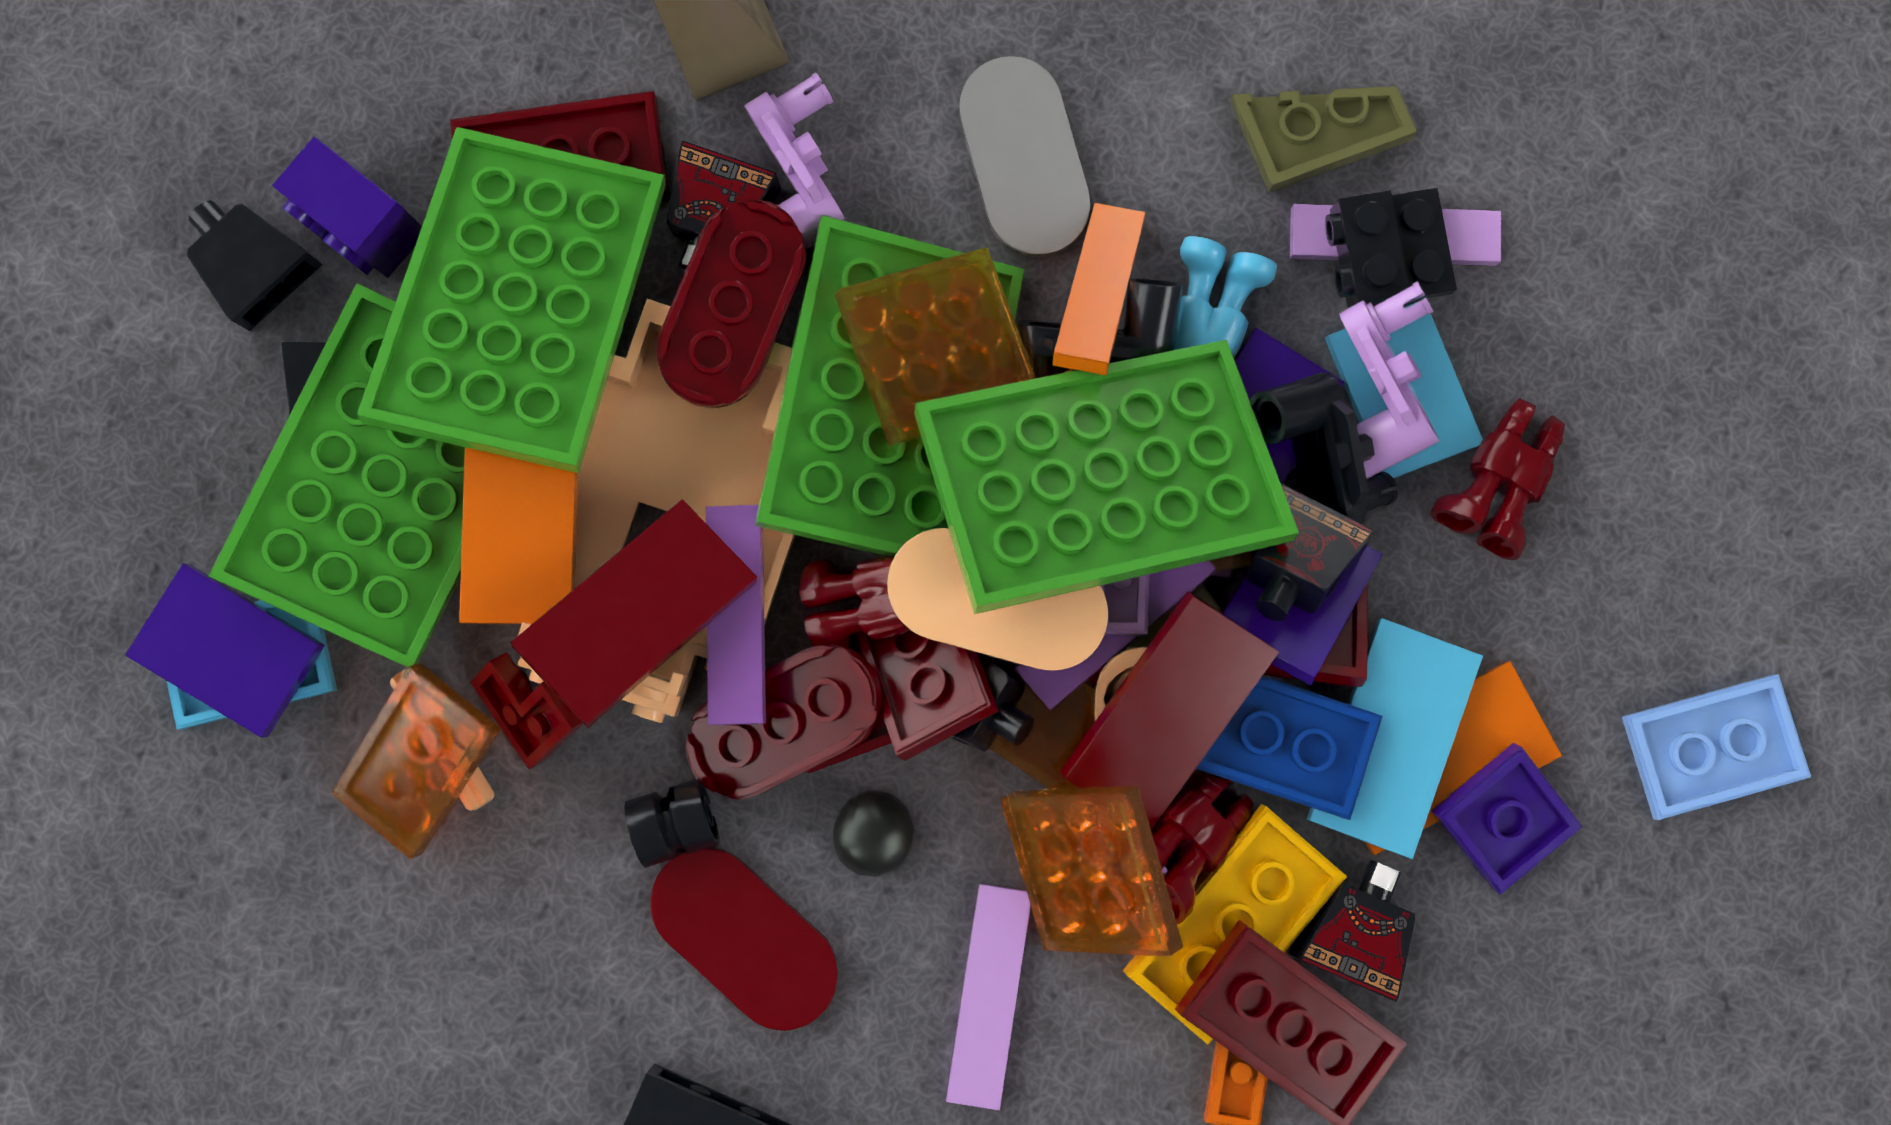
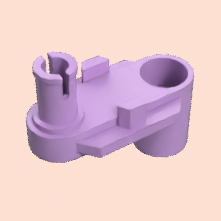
(800, 155)
(1404, 425)

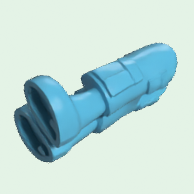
(1197, 319)

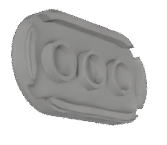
(1024, 156)

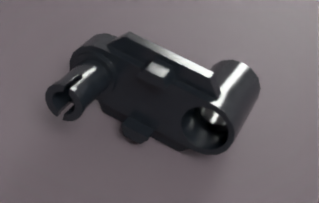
(1147, 329)
(1324, 444)

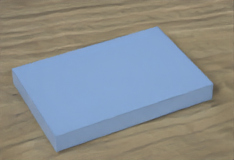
(1716, 747)

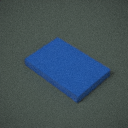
(1296, 747)

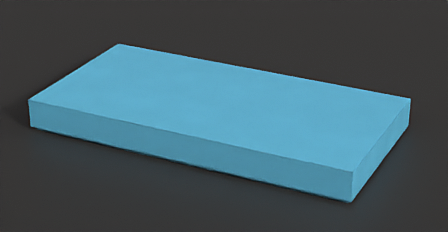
(1421, 694)

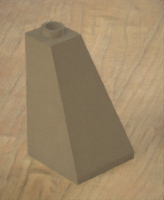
(721, 41)

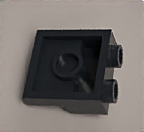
(1389, 245)

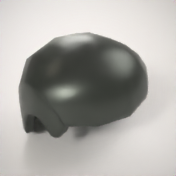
(873, 833)

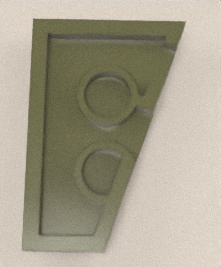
(1316, 133)

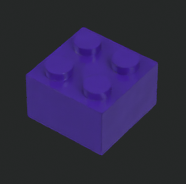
(347, 210)

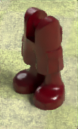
(1517, 469)
(824, 586)
(1201, 834)

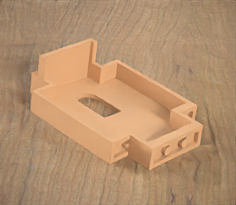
(665, 450)

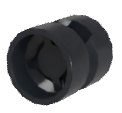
(669, 823)

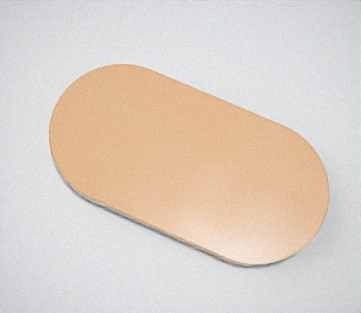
(1042, 634)

